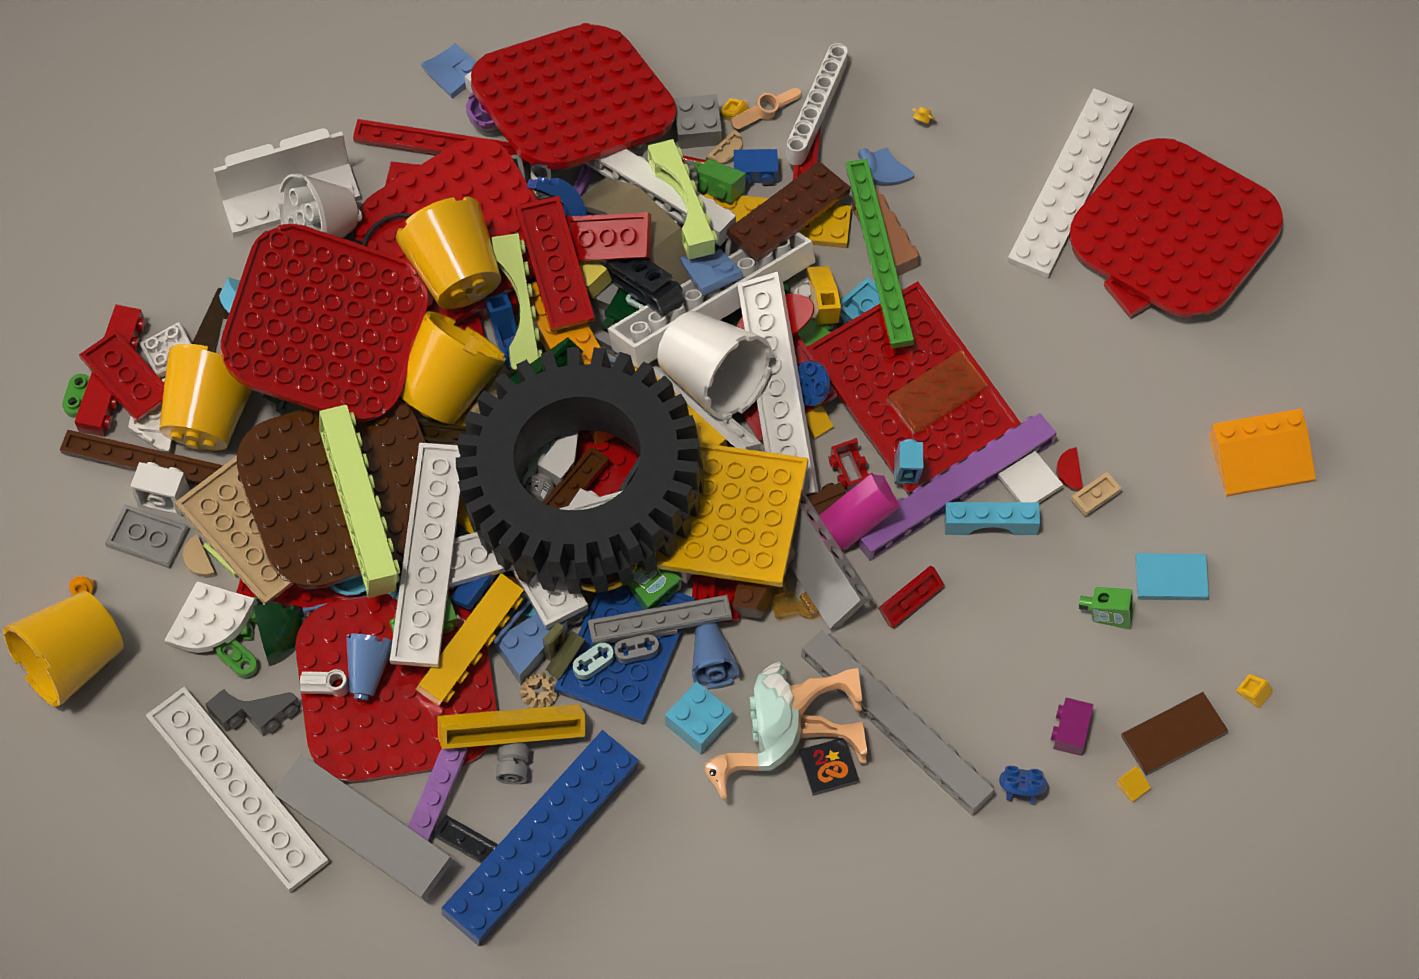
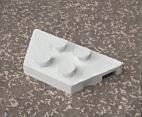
(148, 430)

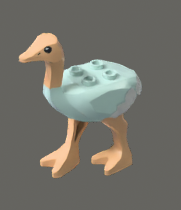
(780, 722)

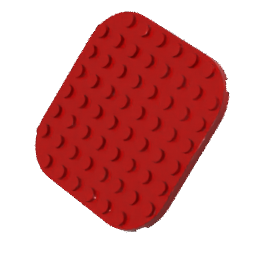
(572, 96)
(466, 169)
(1176, 227)
(323, 322)
(398, 725)

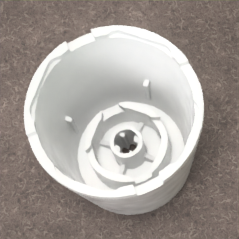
(715, 362)

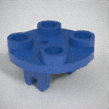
(813, 382)
(1023, 782)

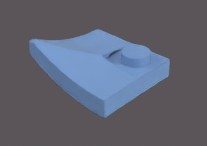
(450, 69)
(711, 271)

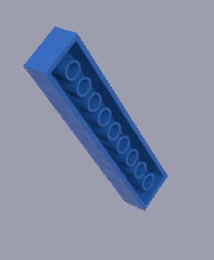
(539, 838)

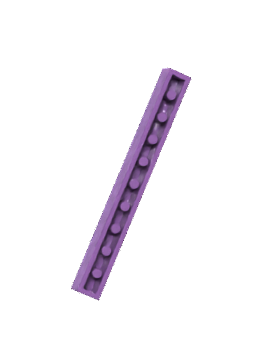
(957, 484)

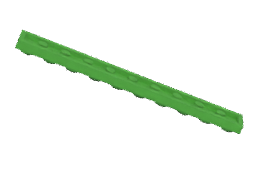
(879, 254)

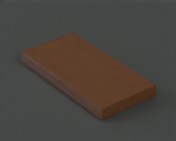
(1174, 733)

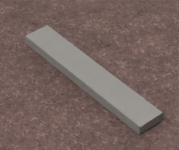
(659, 619)

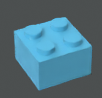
(698, 717)

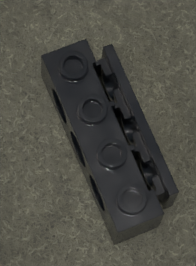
(647, 283)

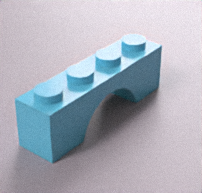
(966, 517)

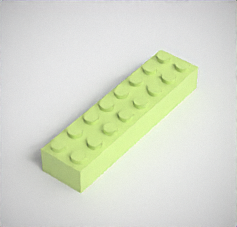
(358, 501)

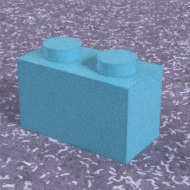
(908, 462)

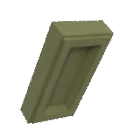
(553, 640)
(565, 654)

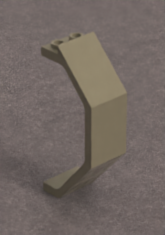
(620, 197)

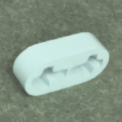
(595, 665)

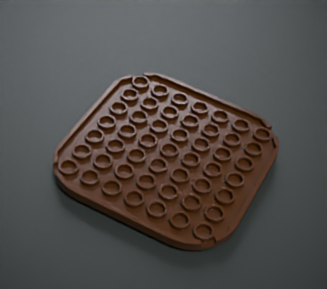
(297, 500)

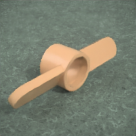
(758, 112)

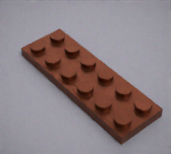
(788, 211)

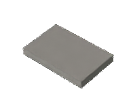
(147, 536)

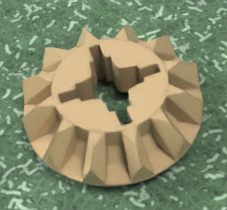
(545, 698)

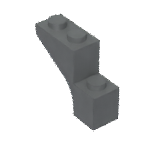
(262, 713)

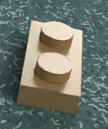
(1096, 494)

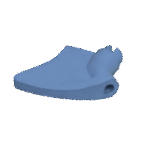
(885, 168)

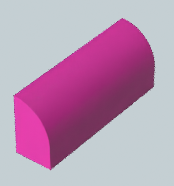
(859, 511)

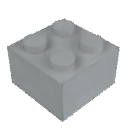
(698, 121)

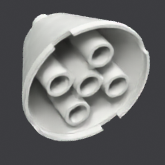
(318, 205)

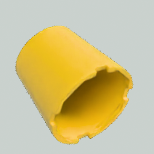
(451, 251)
(448, 368)
(200, 399)
(64, 645)

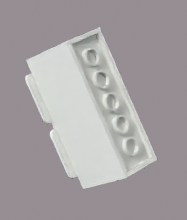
(253, 177)

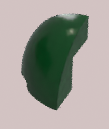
(278, 629)

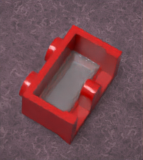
(848, 464)

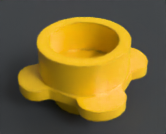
(923, 114)

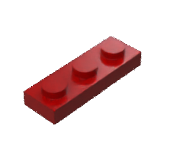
(911, 596)

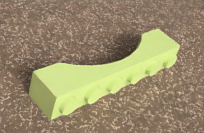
(668, 166)
(508, 254)

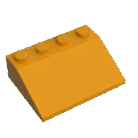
(1263, 452)

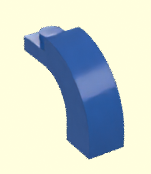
(570, 198)
(502, 323)

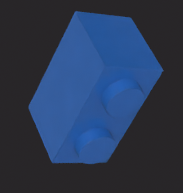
(758, 164)

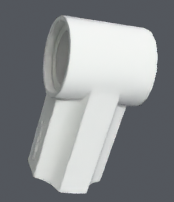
(322, 683)

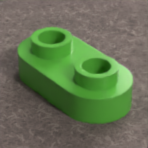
(74, 393)
(237, 659)

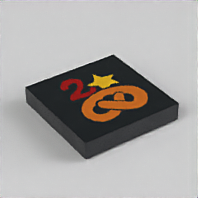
(828, 766)

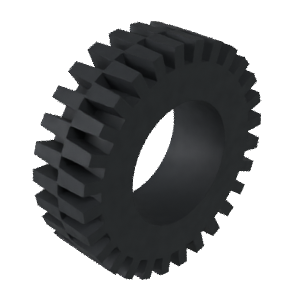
(593, 539)

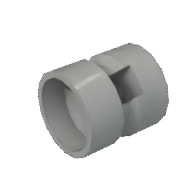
(512, 763)

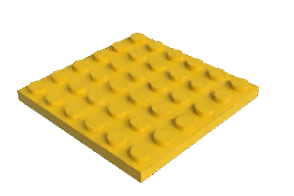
(743, 516)

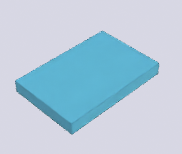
(1171, 576)

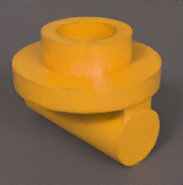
(80, 584)

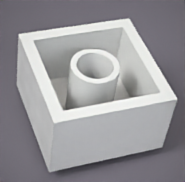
(159, 487)

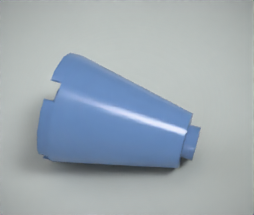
(712, 658)
(366, 663)

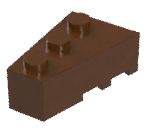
(754, 598)

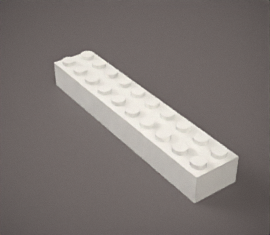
(643, 330)

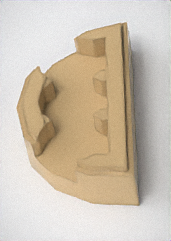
(725, 149)
(196, 558)

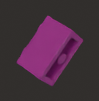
(1073, 726)

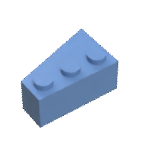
(523, 646)

